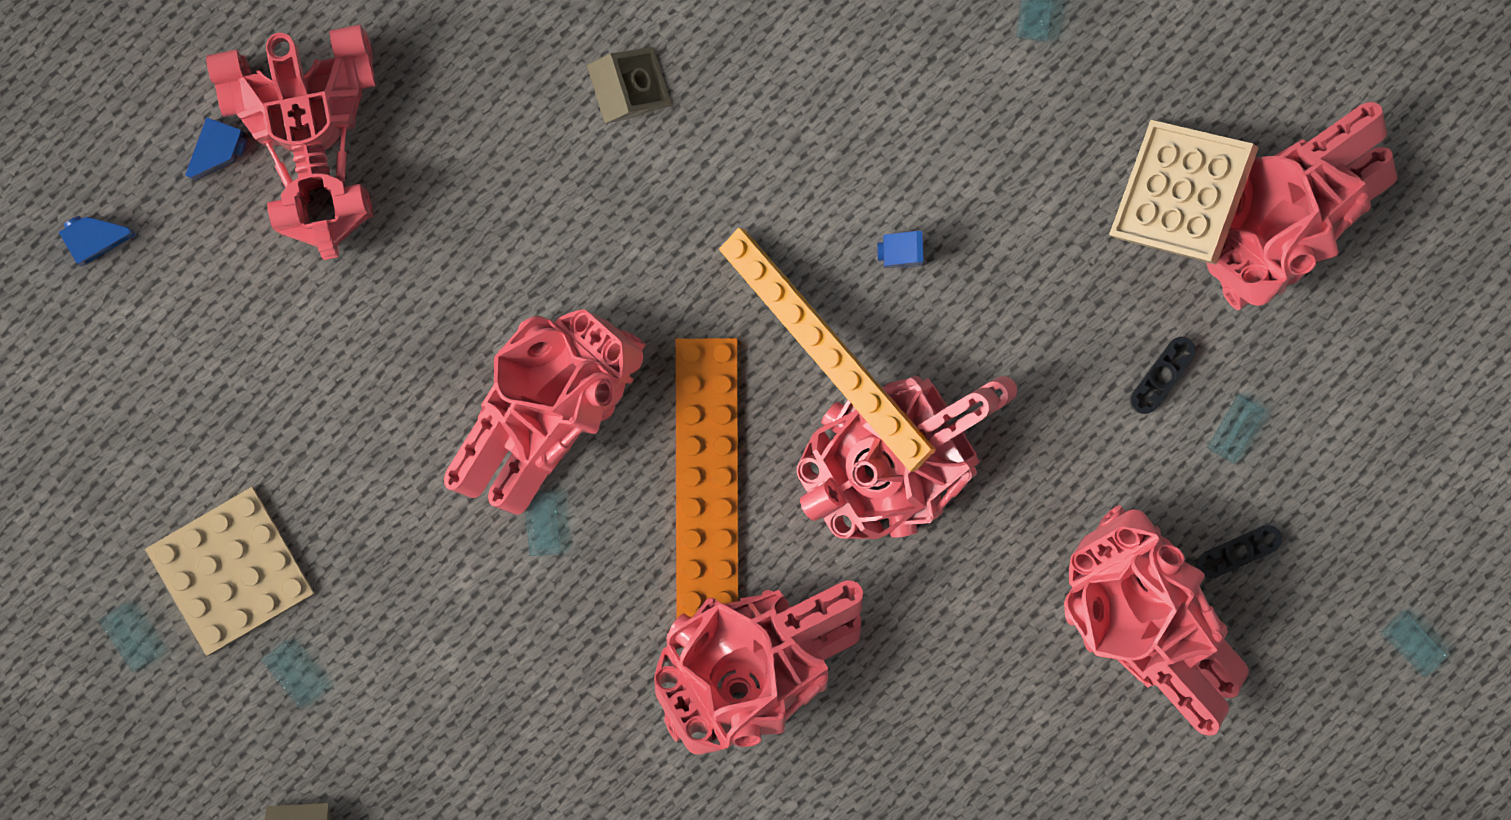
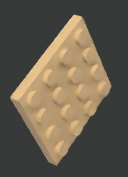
(1184, 191)
(229, 571)

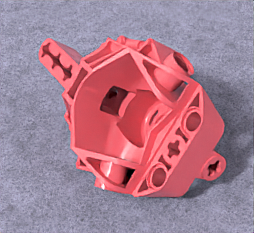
(1301, 206)
(545, 393)
(910, 496)
(1157, 634)
(755, 636)

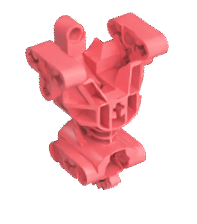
(305, 118)

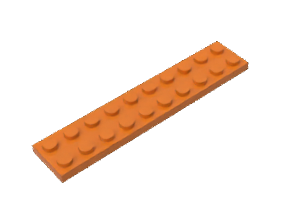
(706, 473)

